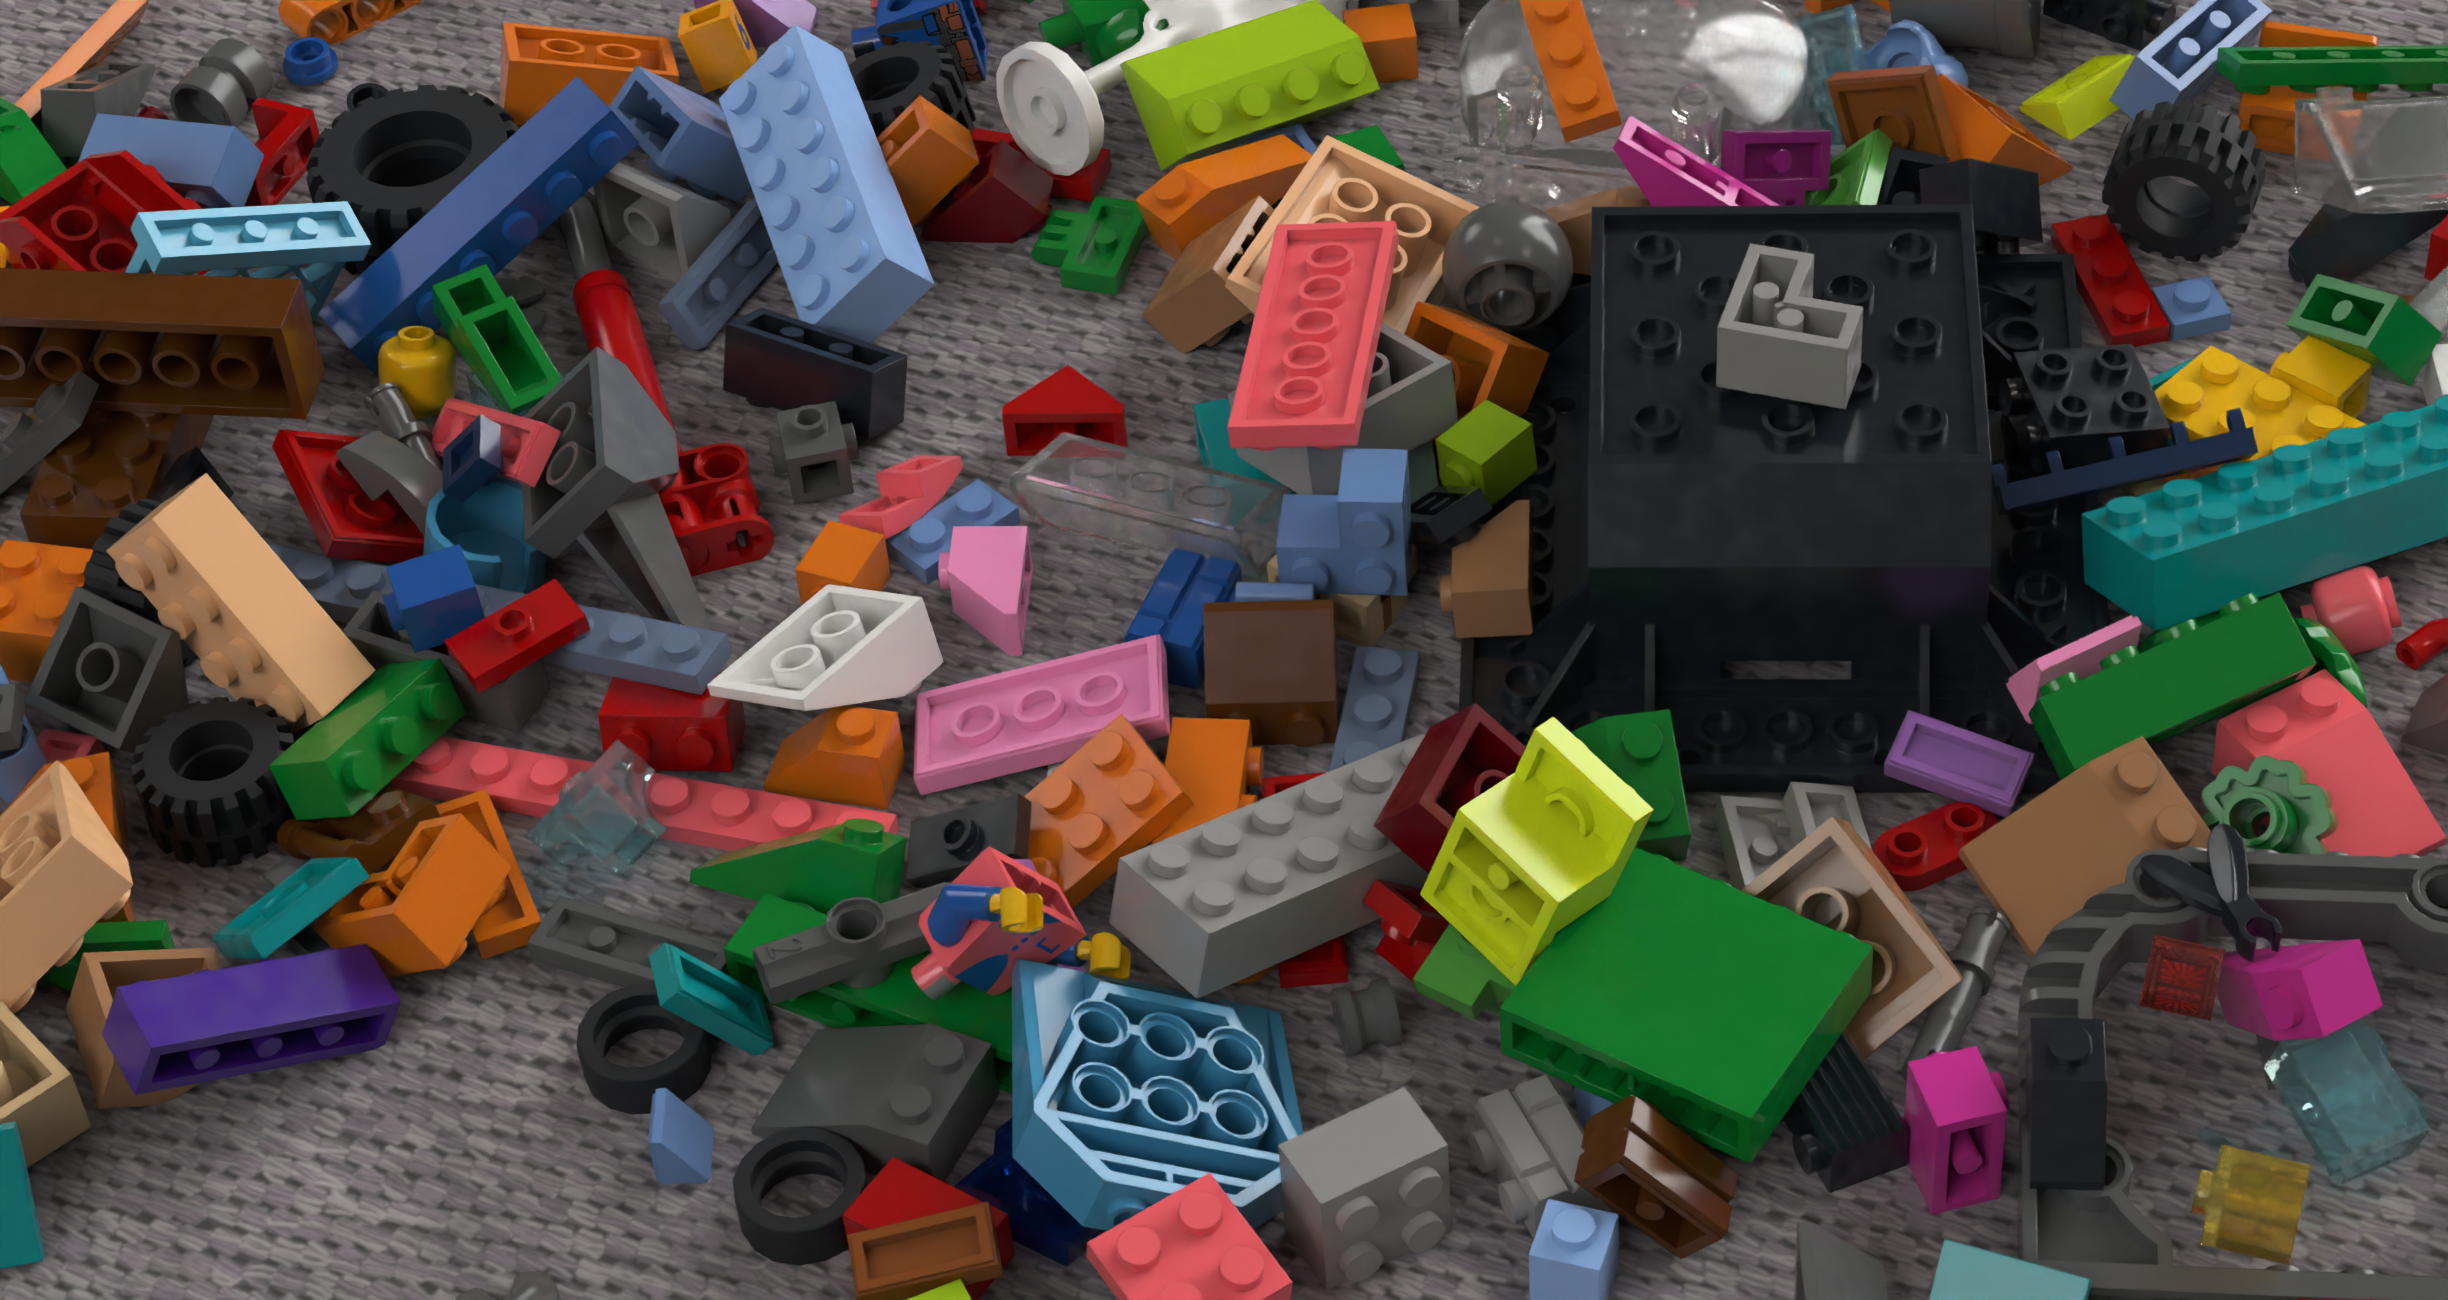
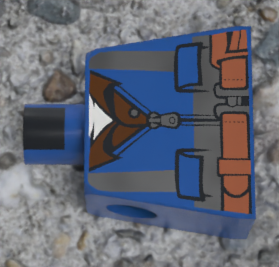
(942, 22)

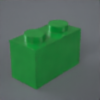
(2366, 325)

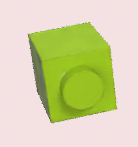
(1487, 451)

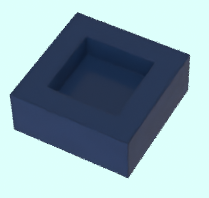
(472, 459)

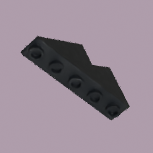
(2349, 242)

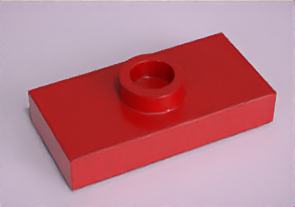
(517, 635)

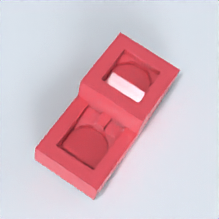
(906, 494)

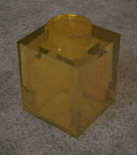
(2251, 1203)

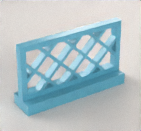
(253, 236)

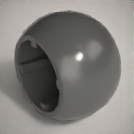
(1508, 265)

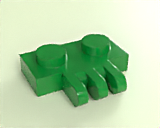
(1094, 246)

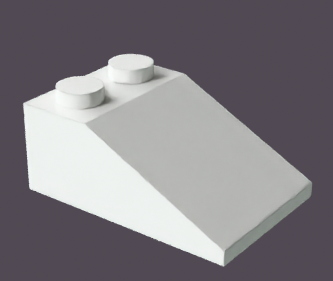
(837, 653)

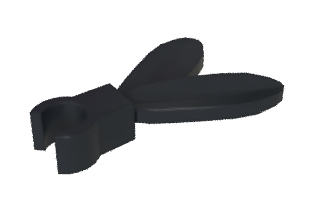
(2219, 893)

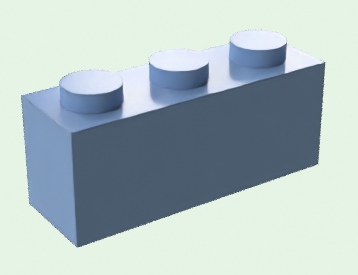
(2185, 55)
(197, 160)

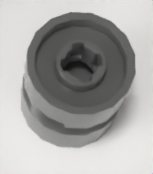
(222, 85)

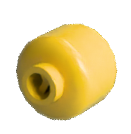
(421, 367)

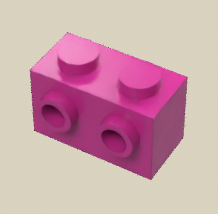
(1955, 1128)

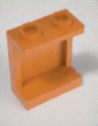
(2273, 113)

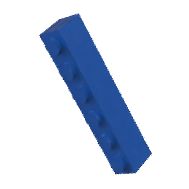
(484, 218)

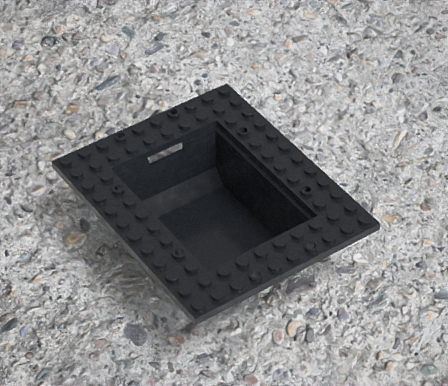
(1783, 529)

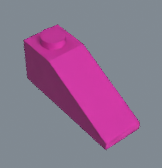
(1675, 175)
(2298, 990)

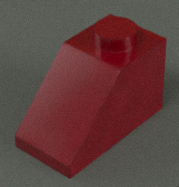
(995, 203)

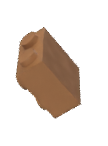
(1193, 299)

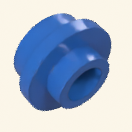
(309, 61)

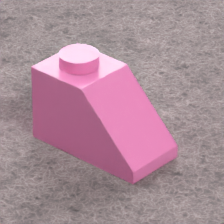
(990, 581)

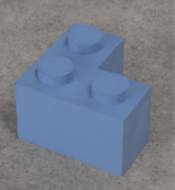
(1353, 538)

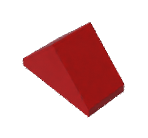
(1061, 405)

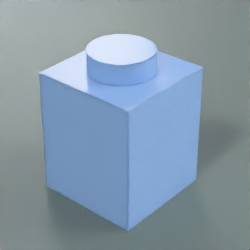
(1574, 1253)

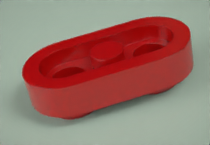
(1933, 842)

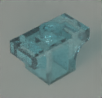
(602, 813)

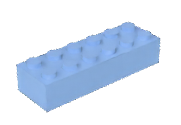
(825, 188)

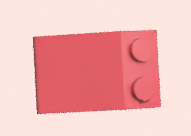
(2341, 751)

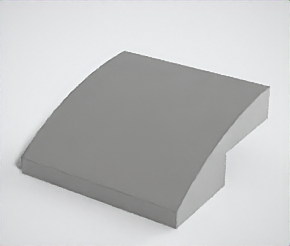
(1763, 830)

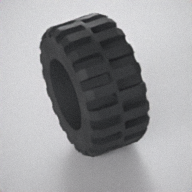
(403, 157)

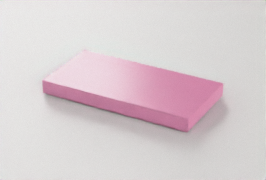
(1037, 713)

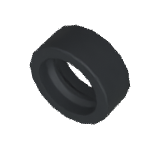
(632, 1088)
(788, 1155)

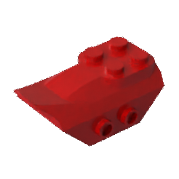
(87, 215)

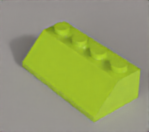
(1247, 81)

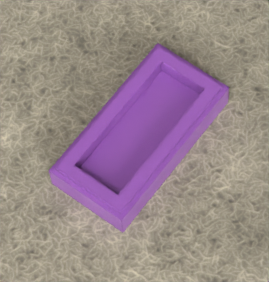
(1958, 764)

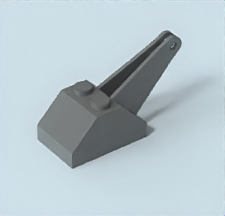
(606, 485)

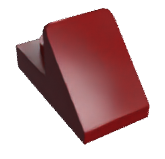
(1408, 923)

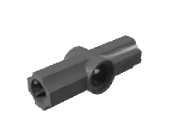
(851, 947)

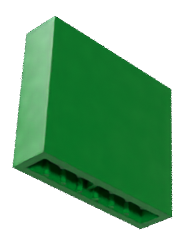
(1689, 1002)

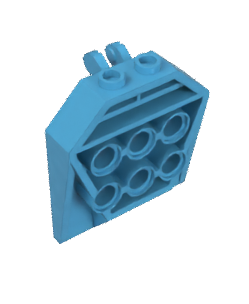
(1144, 1092)

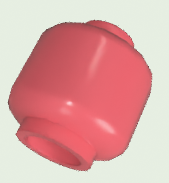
(2355, 608)

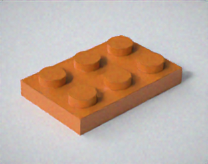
(1100, 808)

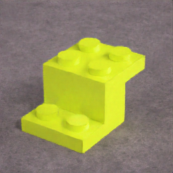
(1535, 850)

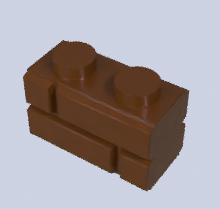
(1656, 1176)

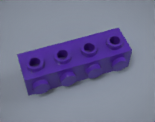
(250, 1018)

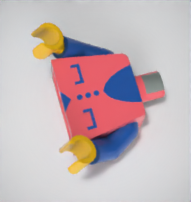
(1004, 914)

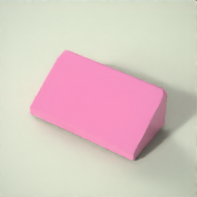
(2078, 657)

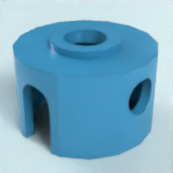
(490, 536)

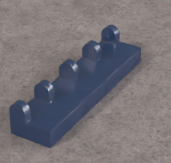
(2124, 470)

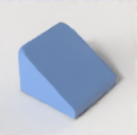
(679, 1141)

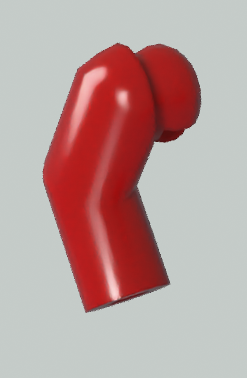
(2424, 644)

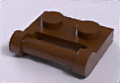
(370, 835)

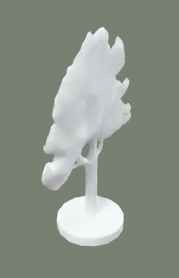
(1055, 104)

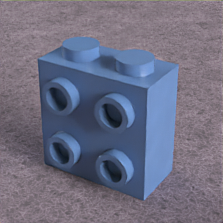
(681, 135)

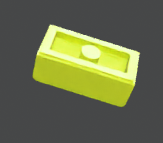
(2079, 96)

